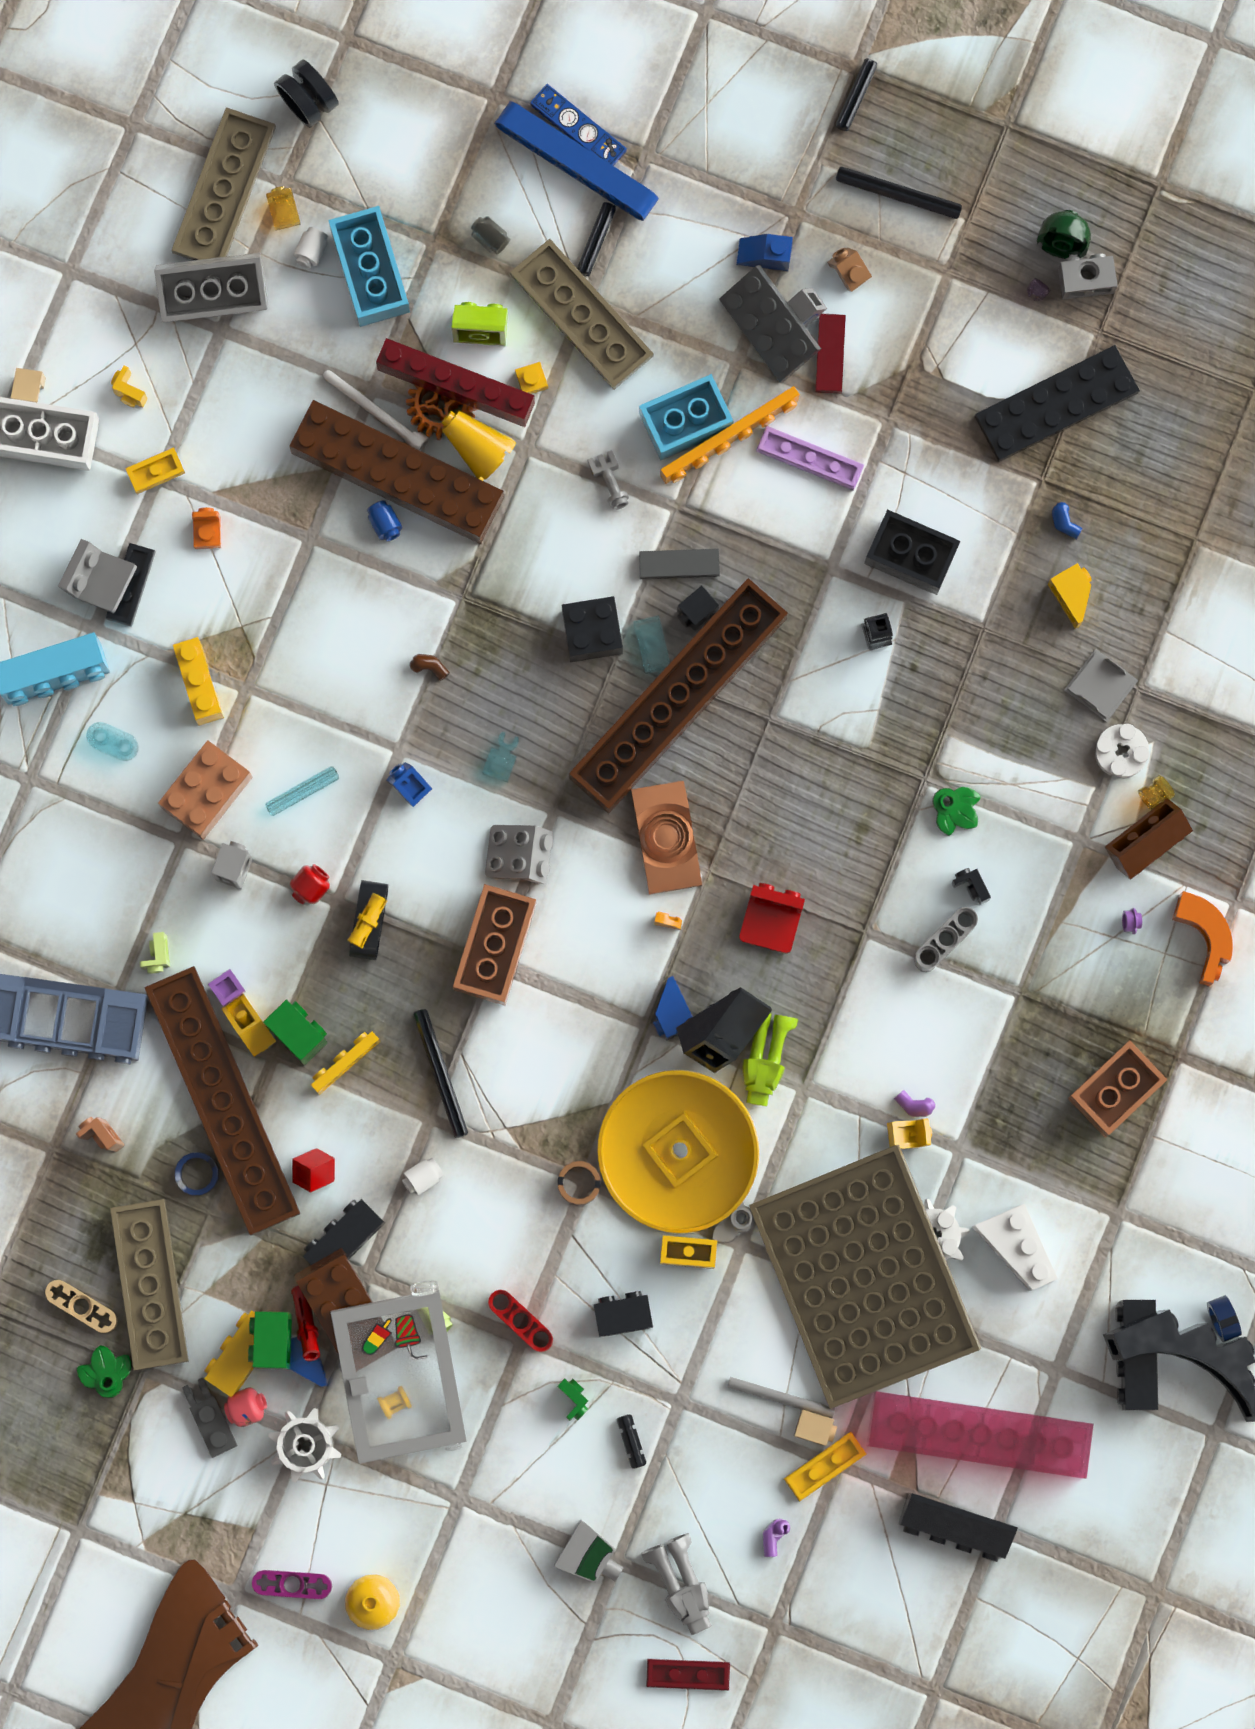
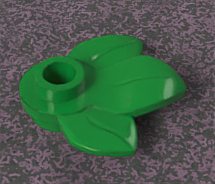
(959, 811)
(103, 1368)

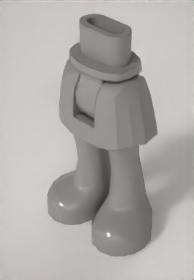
(688, 1602)

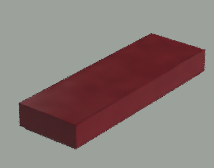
(831, 356)
(688, 1674)

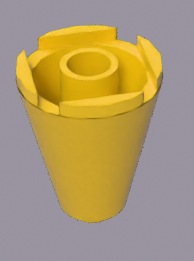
(476, 443)

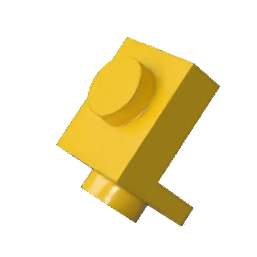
(129, 395)
(909, 1133)

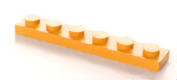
(739, 430)

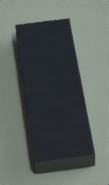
(129, 604)

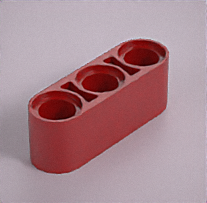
(508, 1314)

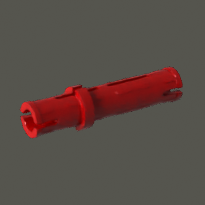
(306, 1332)

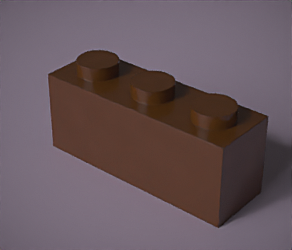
(1148, 838)

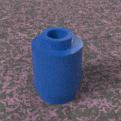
(384, 521)

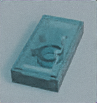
(651, 644)

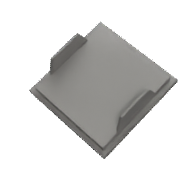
(1101, 685)

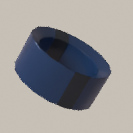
(178, 1173)
(1224, 1318)

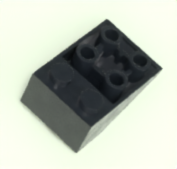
(722, 1029)

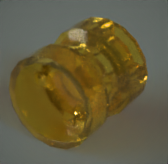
(1156, 792)

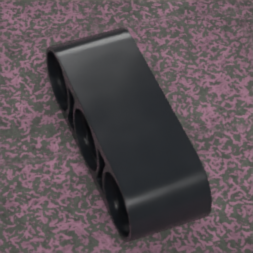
(371, 946)

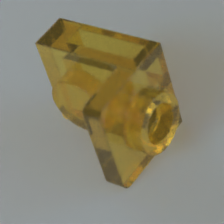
(283, 208)

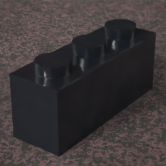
(348, 1233)

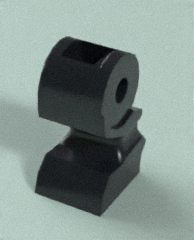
(877, 631)

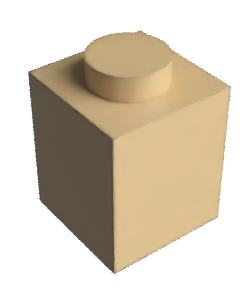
(815, 1428)

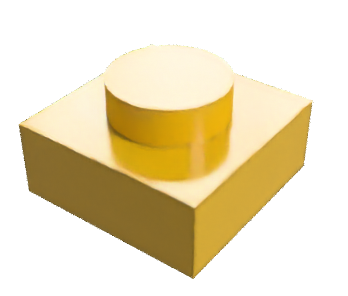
(531, 378)

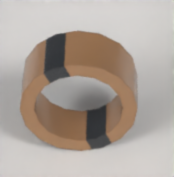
(579, 1164)

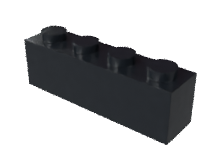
(1139, 1372)

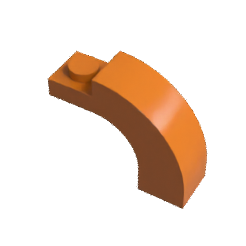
(1214, 928)

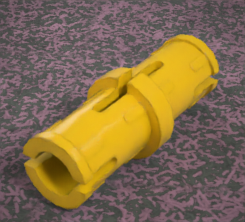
(367, 920)

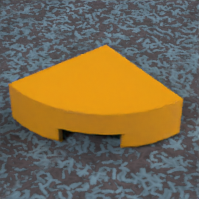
(664, 920)

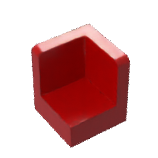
(313, 1170)

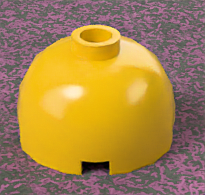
(372, 1602)

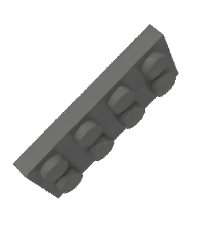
(769, 323)

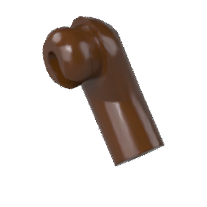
(429, 662)

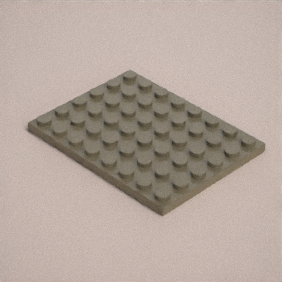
(864, 1276)

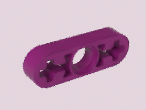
(313, 1578)

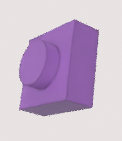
(226, 987)

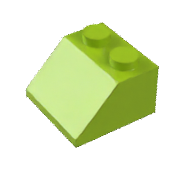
(480, 324)

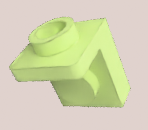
(159, 949)

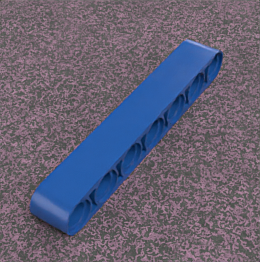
(576, 161)

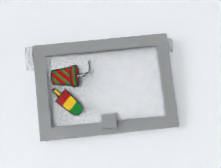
(399, 1375)

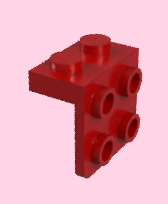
(771, 918)

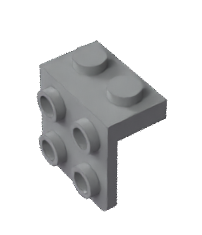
(519, 853)

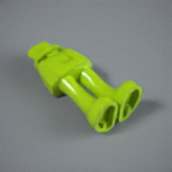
(764, 1075)

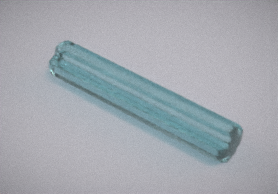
(302, 791)

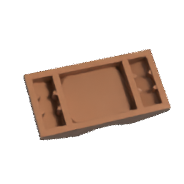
(666, 837)

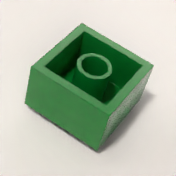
(295, 1031)
(271, 1340)

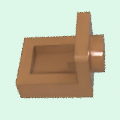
(850, 268)

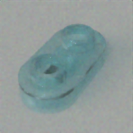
(112, 743)

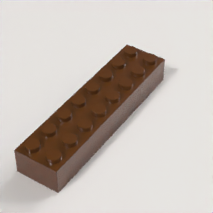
(396, 471)

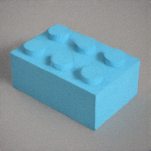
(685, 417)

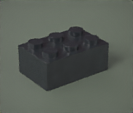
(912, 552)

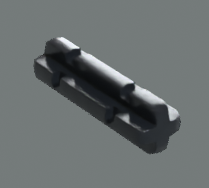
(631, 1441)

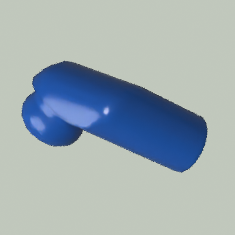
(1062, 521)

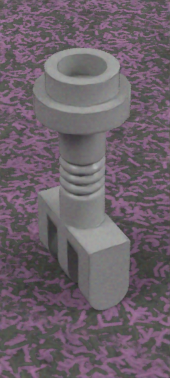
(617, 499)

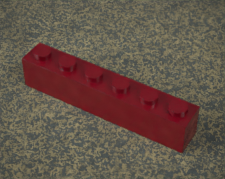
(455, 382)

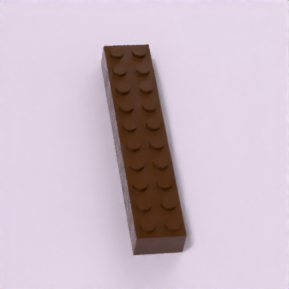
(678, 695)

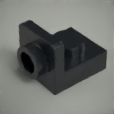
(976, 888)

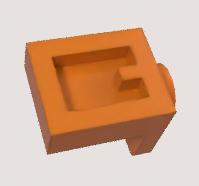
(206, 528)

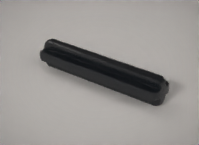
(856, 94)
(596, 238)

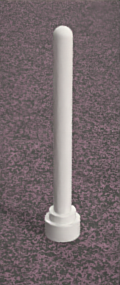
(413, 439)

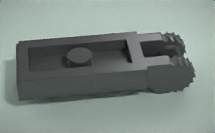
(210, 1420)

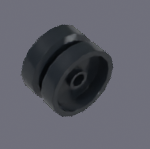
(306, 93)

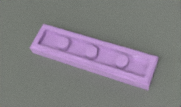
(810, 458)

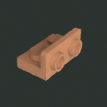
(101, 1133)

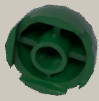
(1064, 235)

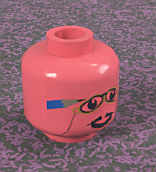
(245, 1407)

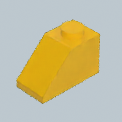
(1072, 592)
(248, 1025)

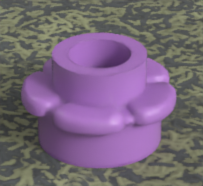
(1131, 921)

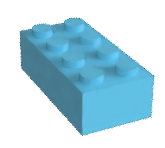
(369, 266)
(52, 669)

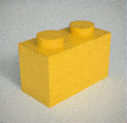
(688, 1252)

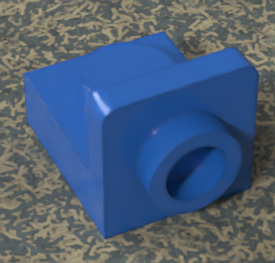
(408, 783)

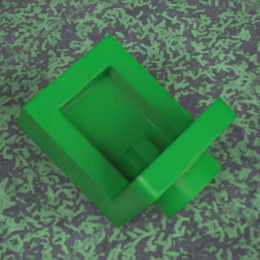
(573, 1391)

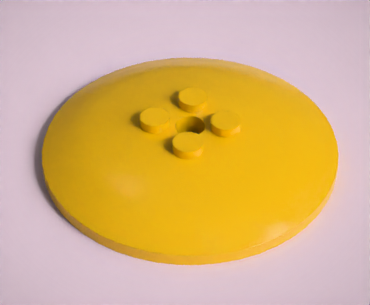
(640, 1157)

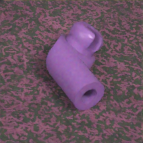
(915, 1108)
(772, 1534)

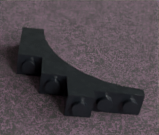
(1196, 1344)

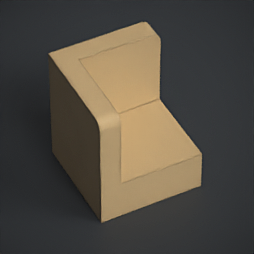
(27, 384)

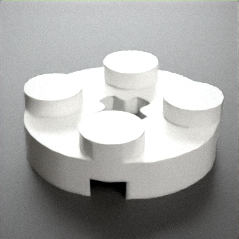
(1127, 736)

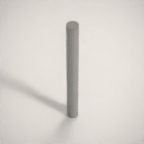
(780, 1397)

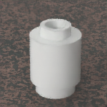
(310, 247)
(422, 1176)

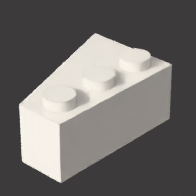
(1019, 1246)

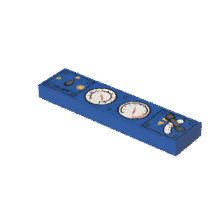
(577, 125)

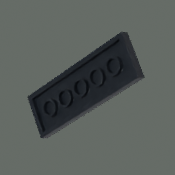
(1057, 403)

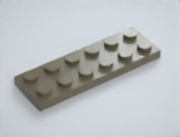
(224, 186)
(581, 314)
(149, 1284)

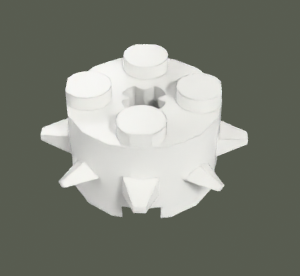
(947, 1228)
(299, 1460)

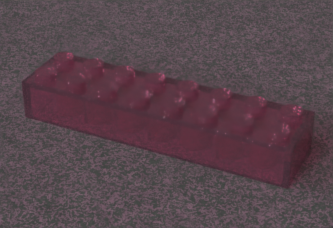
(980, 1435)

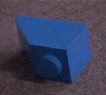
(765, 250)
(671, 1011)
(309, 1369)

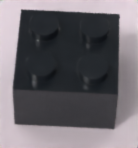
(592, 629)

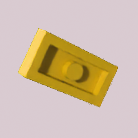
(155, 470)

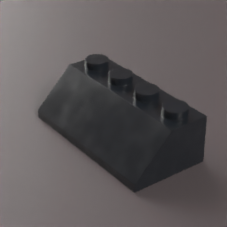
(958, 1526)

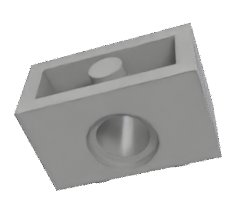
(1075, 286)
(232, 864)

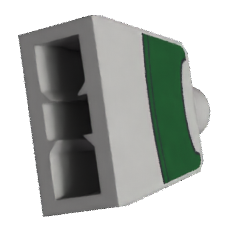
(588, 1555)

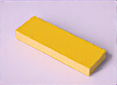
(825, 1466)

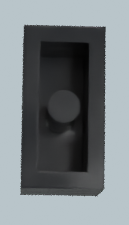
(623, 1315)

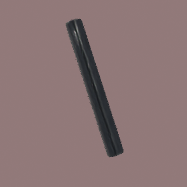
(899, 192)
(440, 1073)

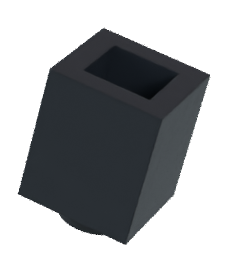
(697, 608)

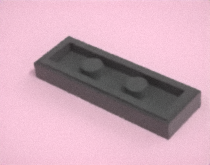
(679, 563)

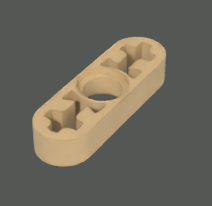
(95, 1323)

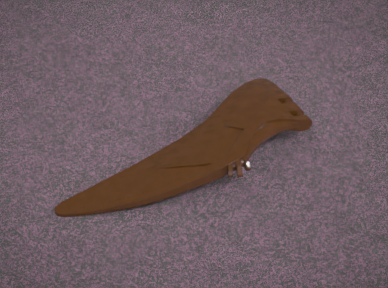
(178, 1659)

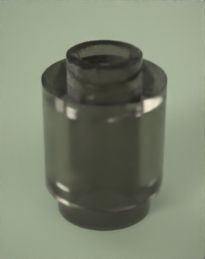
(490, 235)

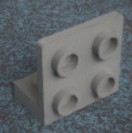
(97, 577)

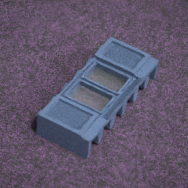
(71, 1018)

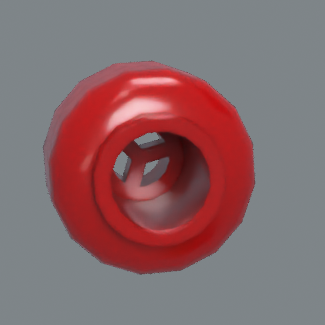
(309, 884)

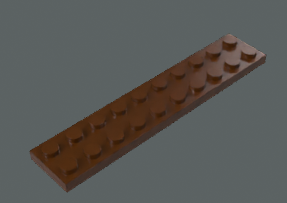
(222, 1100)

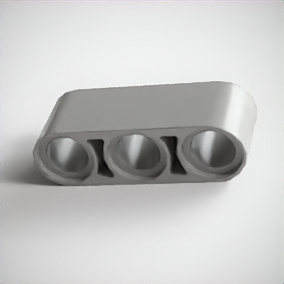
(957, 933)

